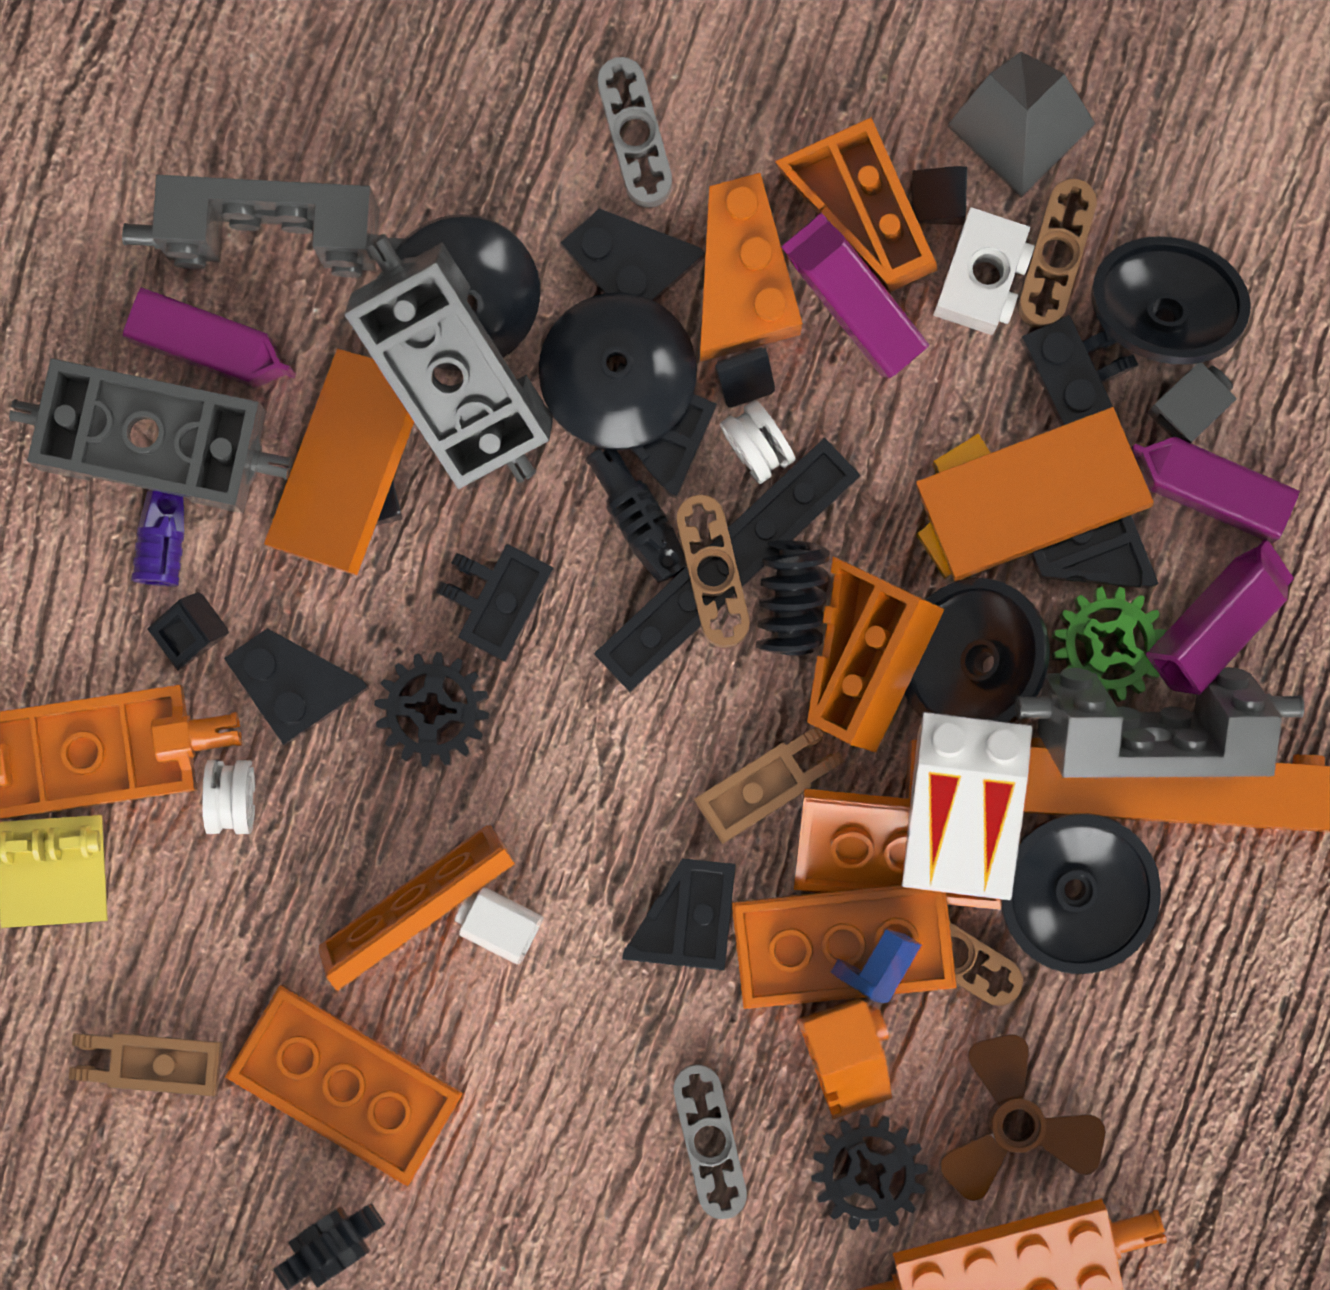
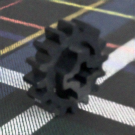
(434, 685)
(891, 1160)
(329, 1246)

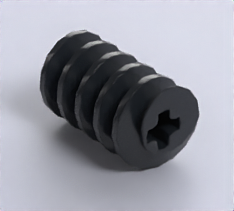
(794, 597)

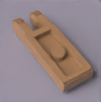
(762, 786)
(153, 1063)

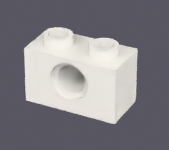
(991, 241)

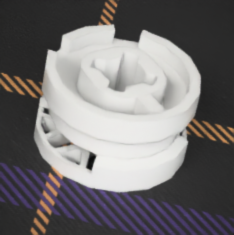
(752, 446)
(228, 797)

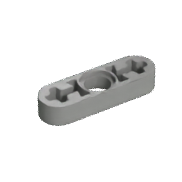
(611, 100)
(706, 1183)

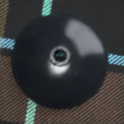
(495, 267)
(1170, 300)
(623, 406)
(981, 622)
(1108, 915)

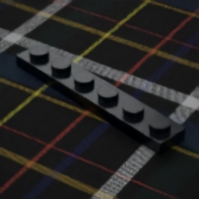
(777, 515)

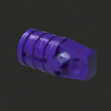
(159, 540)

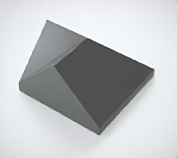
(1022, 120)

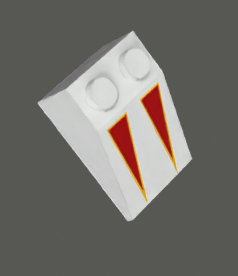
(966, 805)

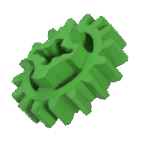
(1122, 626)

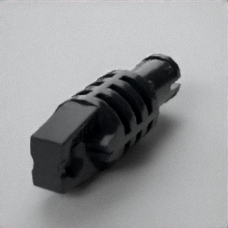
(638, 516)

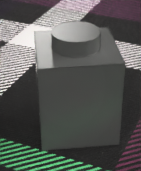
(1193, 402)

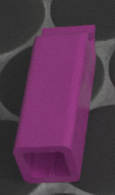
(854, 296)
(204, 340)
(1217, 487)
(1222, 620)

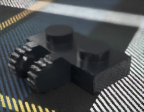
(1068, 372)
(505, 601)

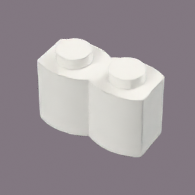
(498, 924)

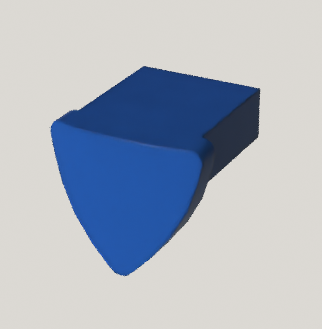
(883, 969)

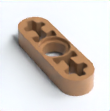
(1081, 221)
(716, 530)
(993, 963)

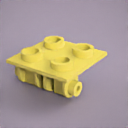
(52, 871)

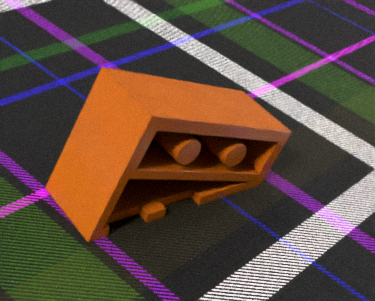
(863, 198)
(745, 275)
(867, 654)
(848, 1055)

